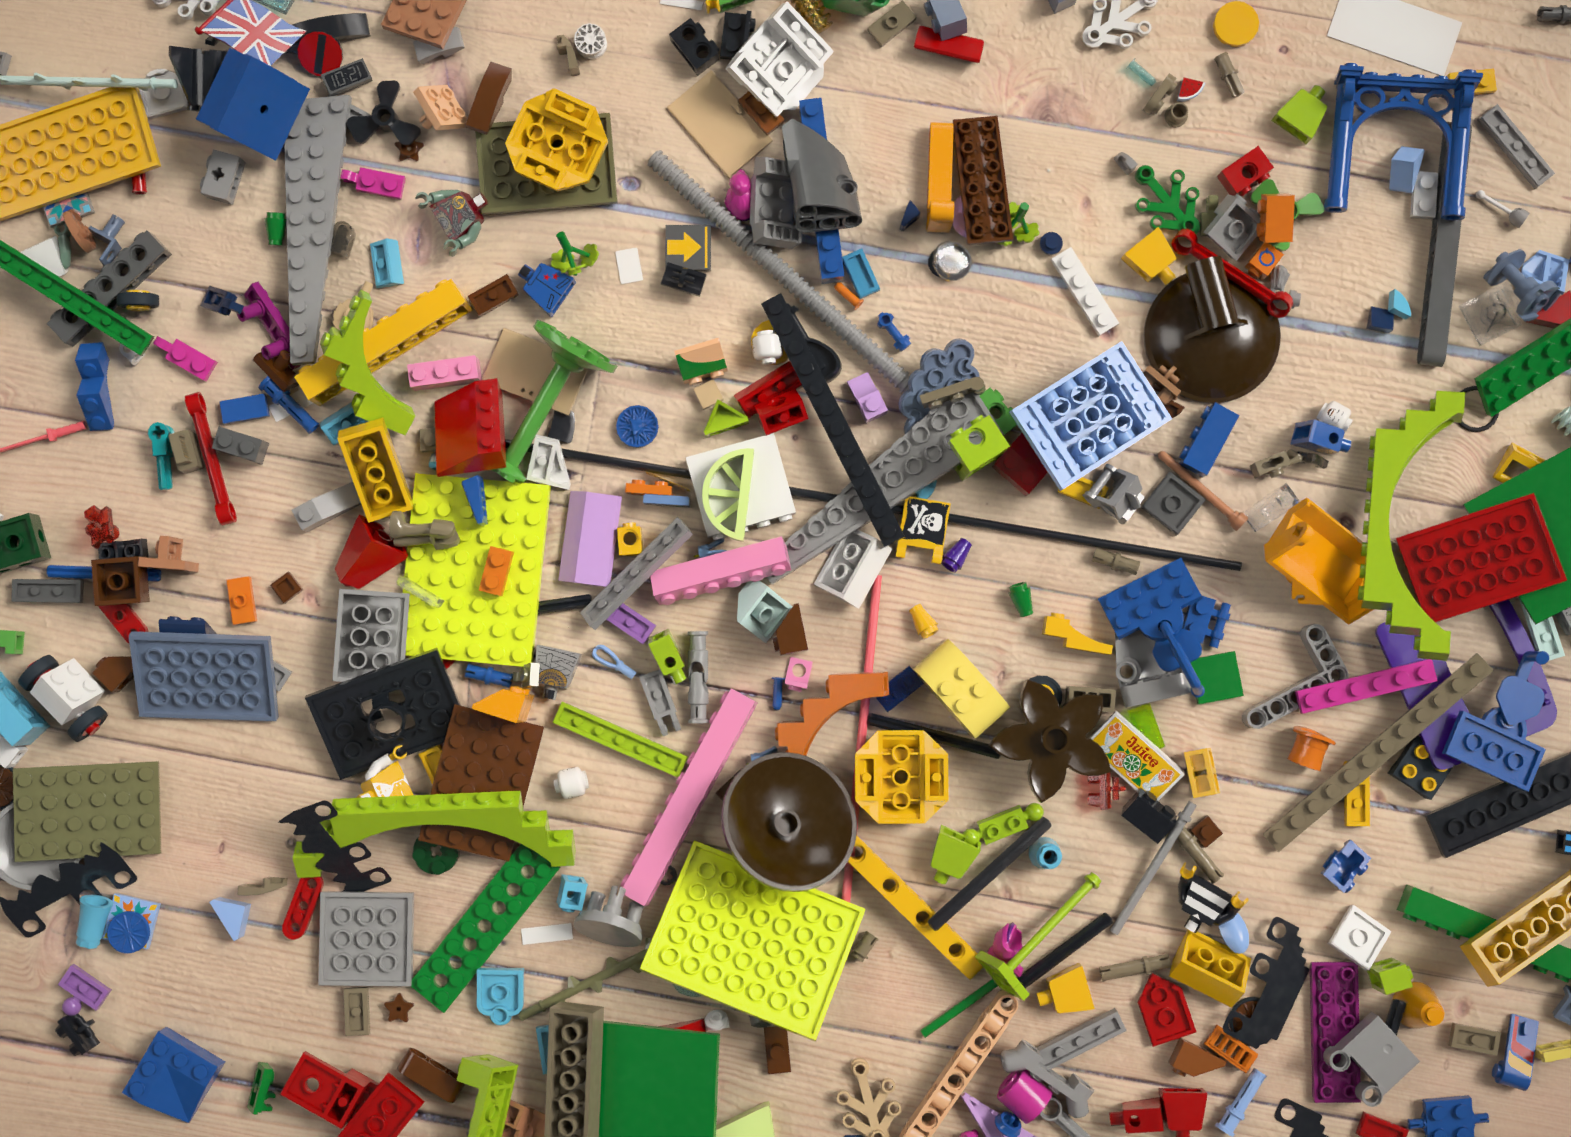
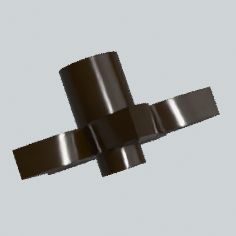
(1053, 738)

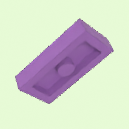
(632, 623)

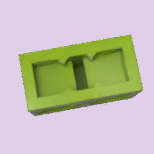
(1390, 976)

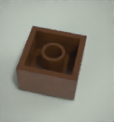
(119, 581)

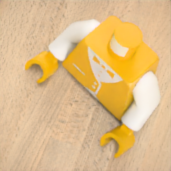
(385, 778)

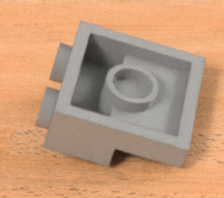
(1233, 226)

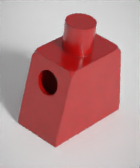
(1183, 1109)
(1148, 1113)

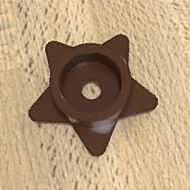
(413, 153)
(403, 1004)

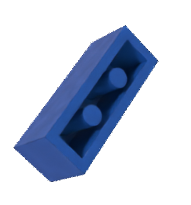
(1208, 439)

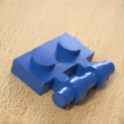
(1199, 616)

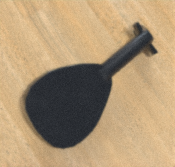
(824, 355)

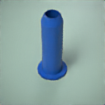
(777, 692)

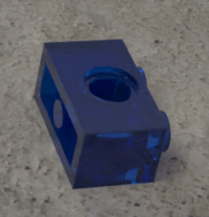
(900, 688)

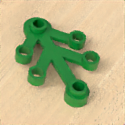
(1169, 204)

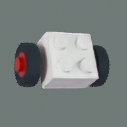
(66, 694)

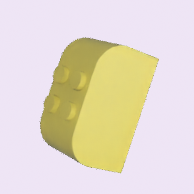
(961, 688)

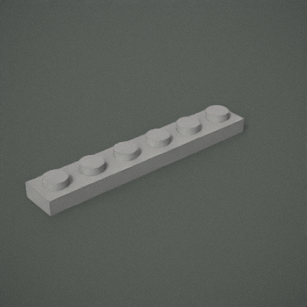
(636, 573)

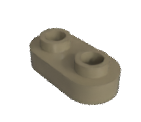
(1155, 102)

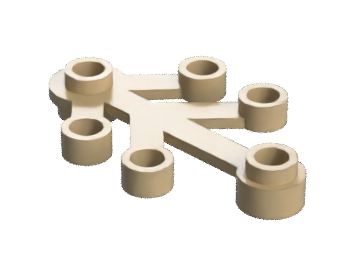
(869, 1107)

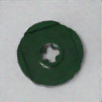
(434, 865)

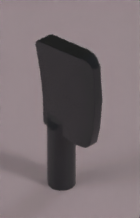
(562, 427)

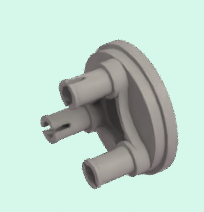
(609, 925)

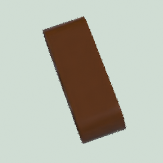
(430, 1075)

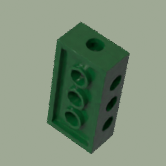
(32, 545)

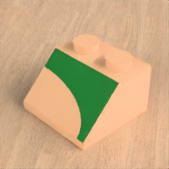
(701, 361)

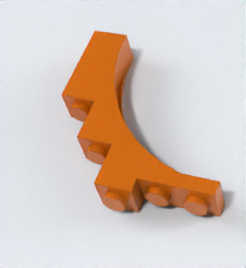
(842, 690)

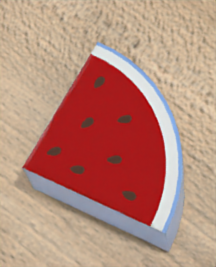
(1189, 89)

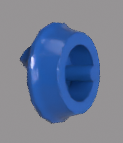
(1008, 1124)

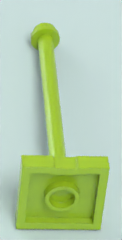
(1003, 973)

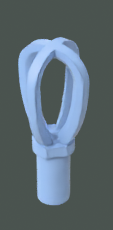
(619, 666)

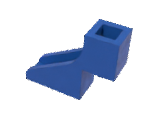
(93, 390)

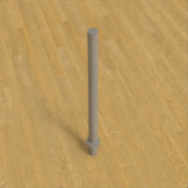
(1184, 817)

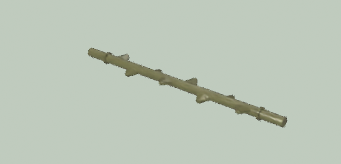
(595, 982)

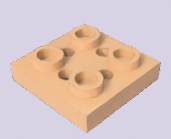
(440, 108)

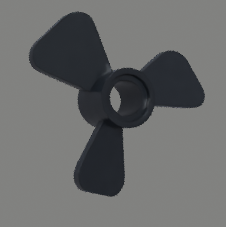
(365, 126)

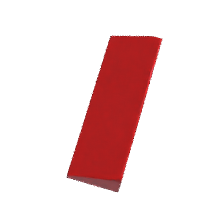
(957, 47)
(771, 385)

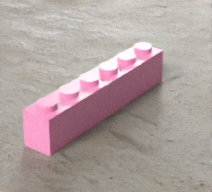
(720, 571)

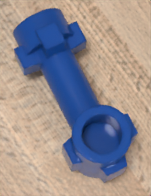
(885, 322)

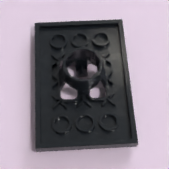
(352, 733)

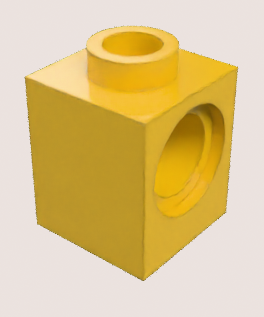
(630, 550)

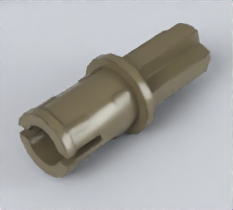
(1229, 74)

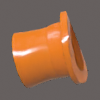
(1309, 748)

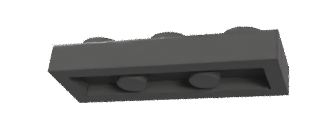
(47, 590)

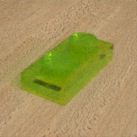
(1144, 720)

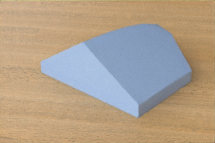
(1547, 267)

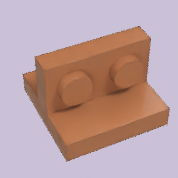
(169, 556)

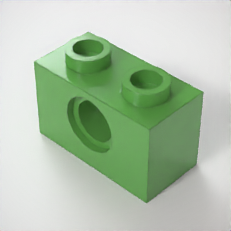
(994, 399)

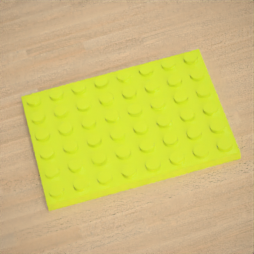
(470, 621)
(752, 943)

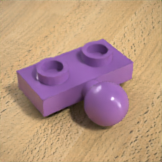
(84, 988)

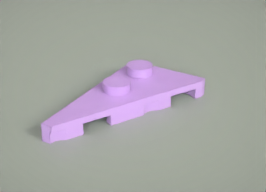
(985, 1117)

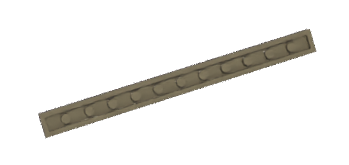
(1378, 752)

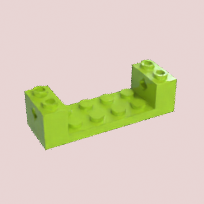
(495, 1083)

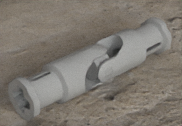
(698, 693)

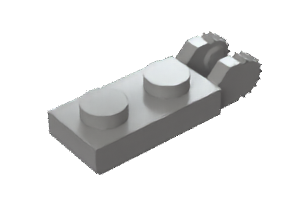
(659, 699)

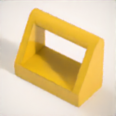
(1518, 454)

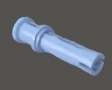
(1235, 1112)

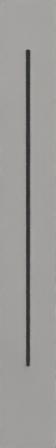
(953, 518)

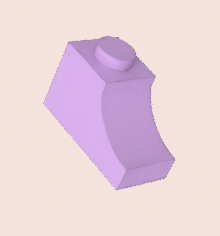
(867, 397)

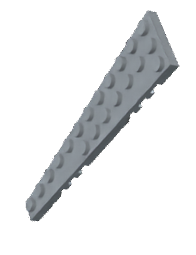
(312, 191)
(900, 472)

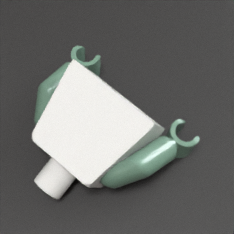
(53, 253)

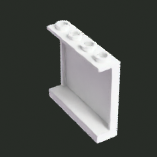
(769, 487)

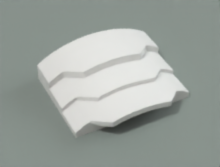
(781, 60)

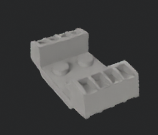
(772, 205)

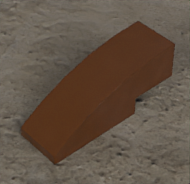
(489, 98)

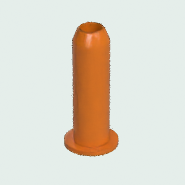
(848, 295)

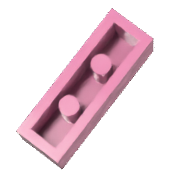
(444, 373)

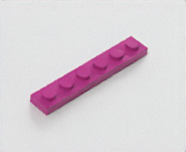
(1366, 686)

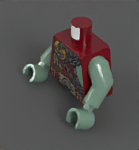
(457, 215)

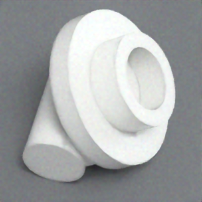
(716, 1020)

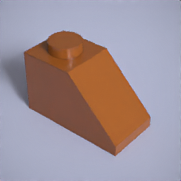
(1193, 1060)

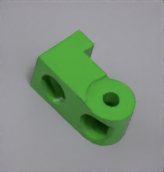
(12, 641)

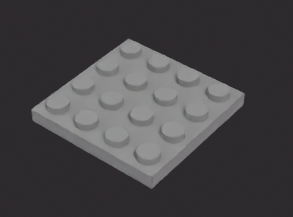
(366, 938)

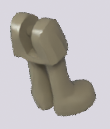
(439, 532)

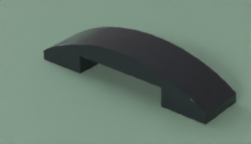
(341, 26)

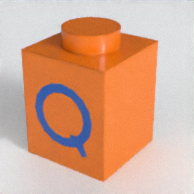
(1263, 261)

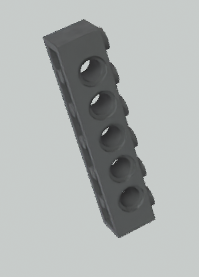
(138, 271)

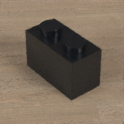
(1149, 815)

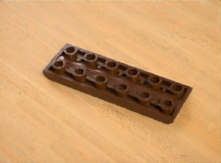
(982, 180)

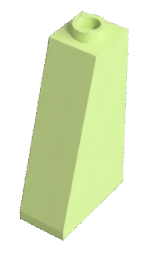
(751, 1123)

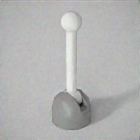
(1516, 216)

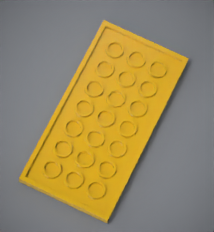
(74, 149)

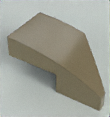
(565, 47)
(269, 884)

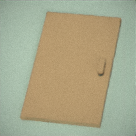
(712, 119)
(525, 365)

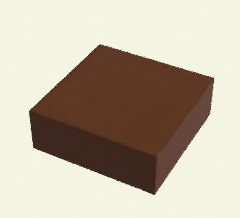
(286, 587)

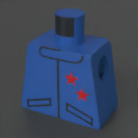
(546, 286)

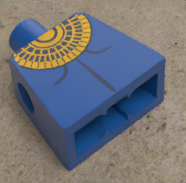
(1320, 437)

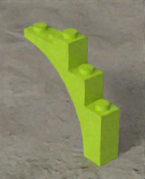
(347, 347)

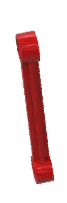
(1235, 274)
(197, 409)

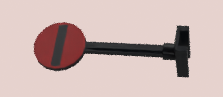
(317, 52)

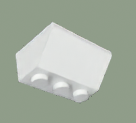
(853, 567)

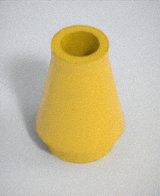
(923, 622)

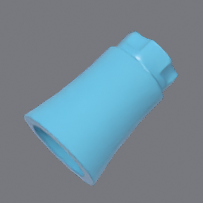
(1037, 851)
(92, 920)

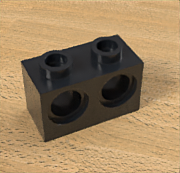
(691, 48)

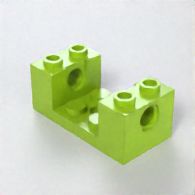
(977, 456)

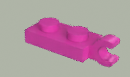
(376, 182)
(187, 358)

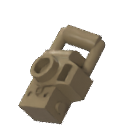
(1275, 464)

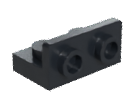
(735, 33)

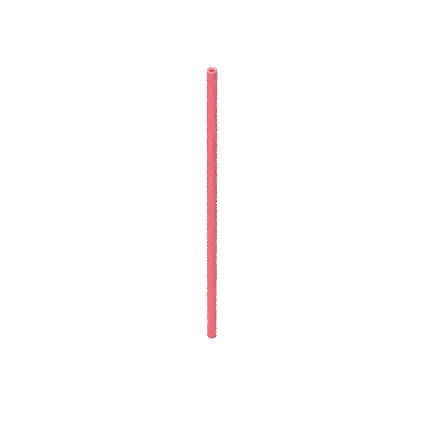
(863, 715)

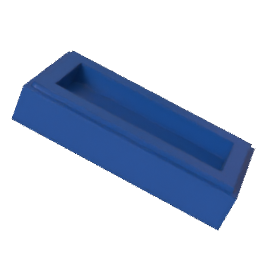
(244, 409)

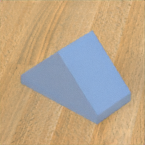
(1405, 169)
(233, 915)

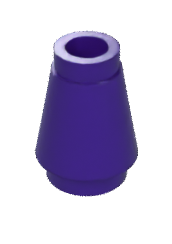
(956, 555)

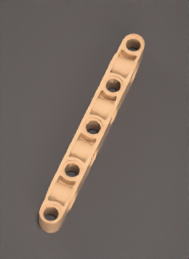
(963, 1063)

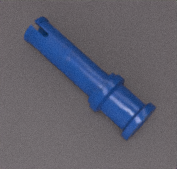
(289, 404)

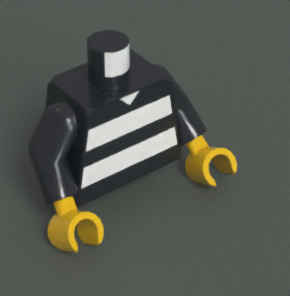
(1205, 901)

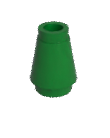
(275, 227)
(1022, 599)

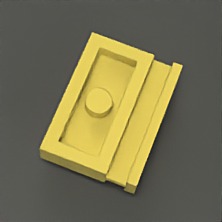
(1553, 1051)

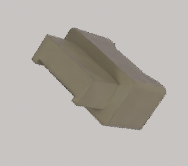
(186, 451)

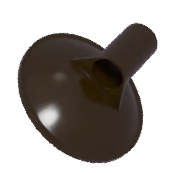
(1211, 334)
(788, 821)

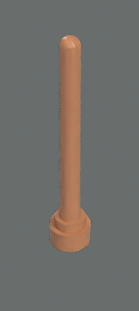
(1235, 518)

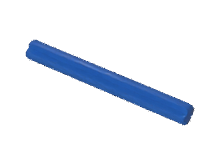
(85, 572)

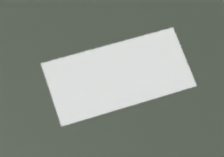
(1397, 31)

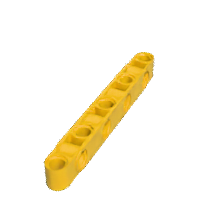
(910, 904)

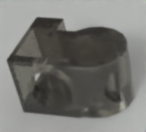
(342, 239)

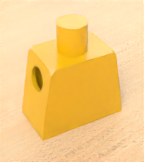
(1152, 257)
(1067, 991)

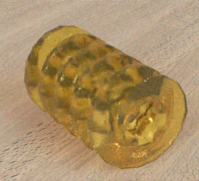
(813, 14)

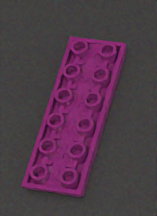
(1333, 1015)

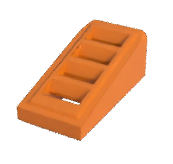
(1247, 1061)

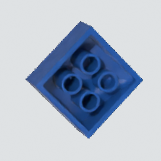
(173, 1075)

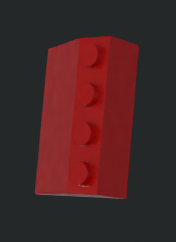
(470, 429)

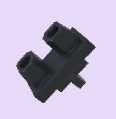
(683, 279)
(79, 1033)

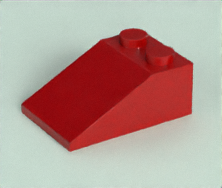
(1021, 466)

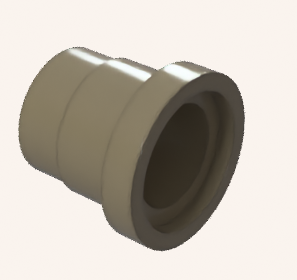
(1174, 121)

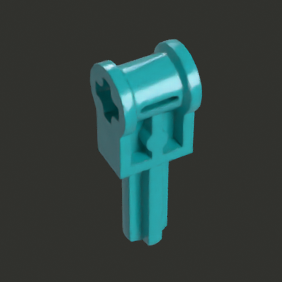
(163, 452)

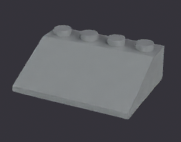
(369, 631)

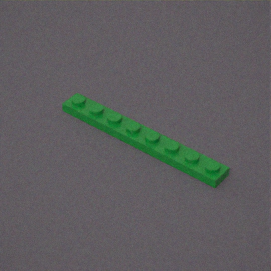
(74, 299)

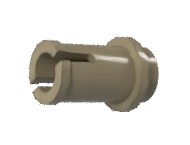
(864, 946)

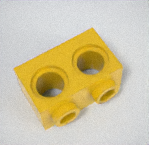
(1202, 772)

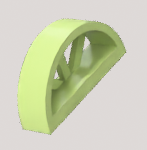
(743, 485)

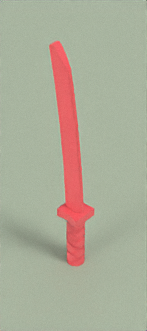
(52, 434)

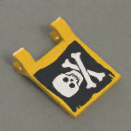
(924, 526)

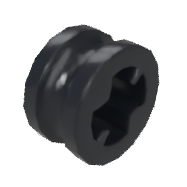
(673, 872)

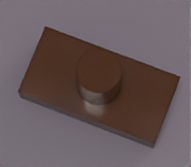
(278, 369)
(777, 1050)

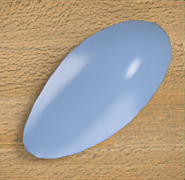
(1235, 934)

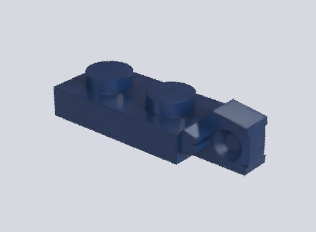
(221, 301)

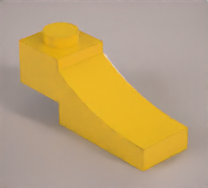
(1059, 627)

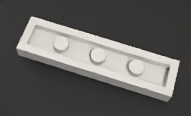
(1084, 291)

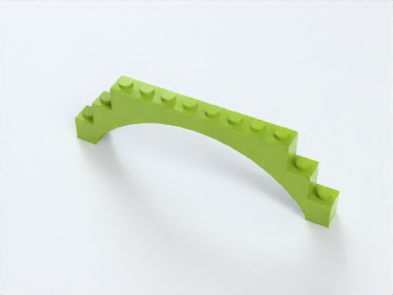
(1382, 582)
(487, 811)

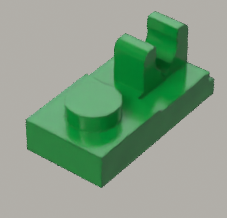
(259, 1093)

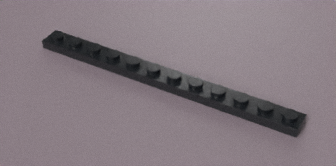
(833, 420)

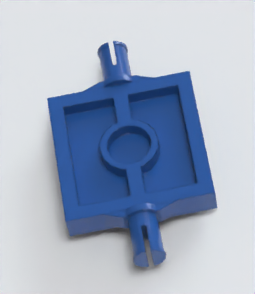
(1448, 1117)

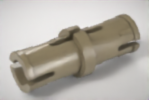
(1116, 561)

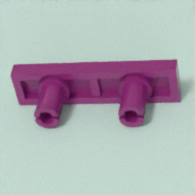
(270, 317)

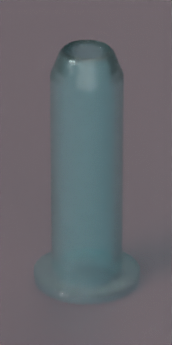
(1141, 72)

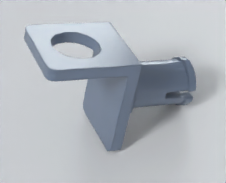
(108, 236)

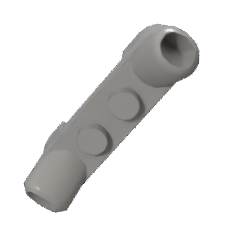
(1028, 1057)

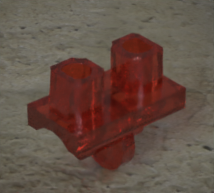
(100, 526)
(1103, 798)

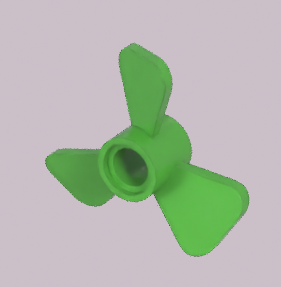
(1308, 205)

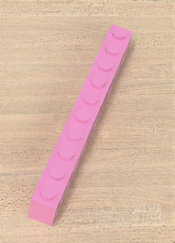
(689, 796)

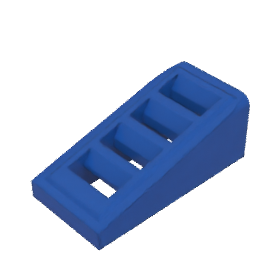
(476, 497)

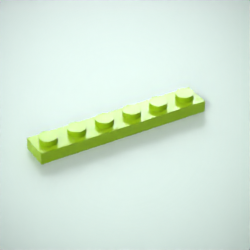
(620, 739)

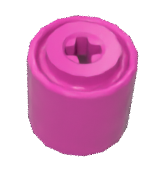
(1024, 1095)

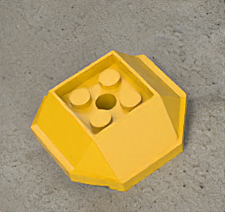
(554, 118)
(926, 779)

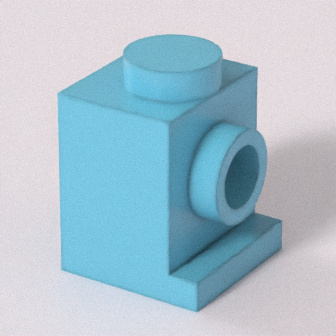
(575, 901)

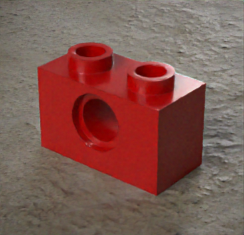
(1255, 163)
(781, 412)

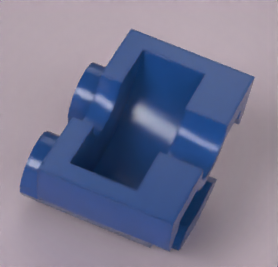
(1344, 865)

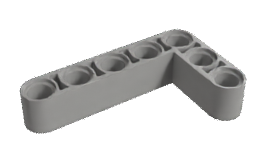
(1323, 676)

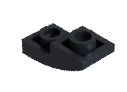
(121, 549)

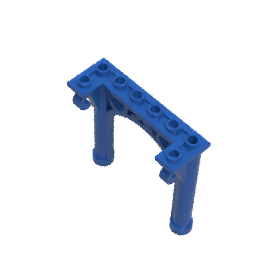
(1350, 78)

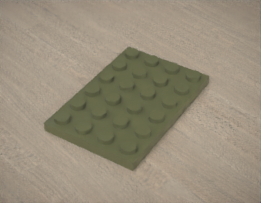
(515, 193)
(77, 807)

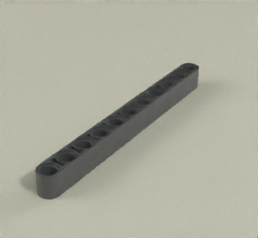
(1439, 277)

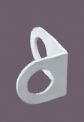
(133, 357)

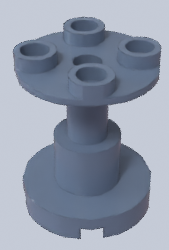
(1531, 294)

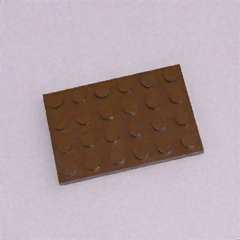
(477, 757)

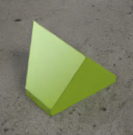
(724, 419)

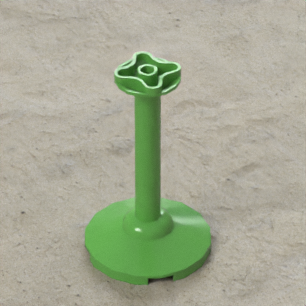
(570, 356)

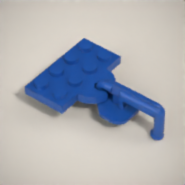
(1155, 603)
(1493, 745)

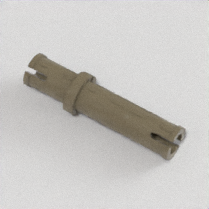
(1205, 863)
(1135, 967)

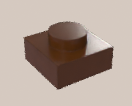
(1206, 831)

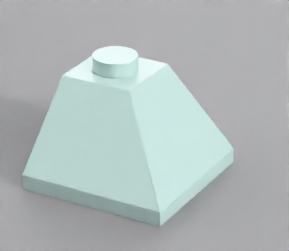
(761, 609)

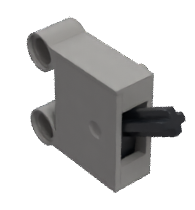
(1377, 1053)

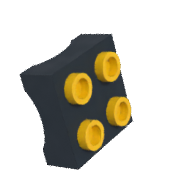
(1417, 771)

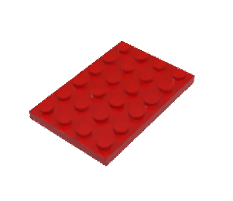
(1481, 559)

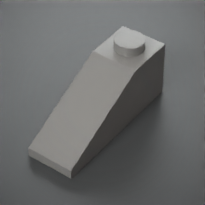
(326, 507)

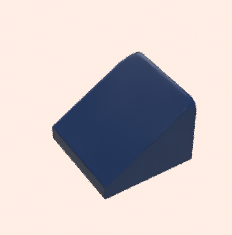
(911, 216)
(1380, 320)

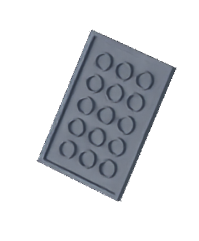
(204, 676)

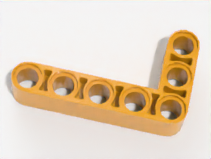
(939, 204)

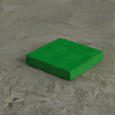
(1219, 677)

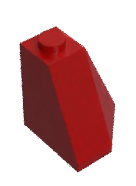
(367, 554)

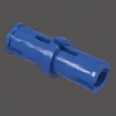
(488, 675)

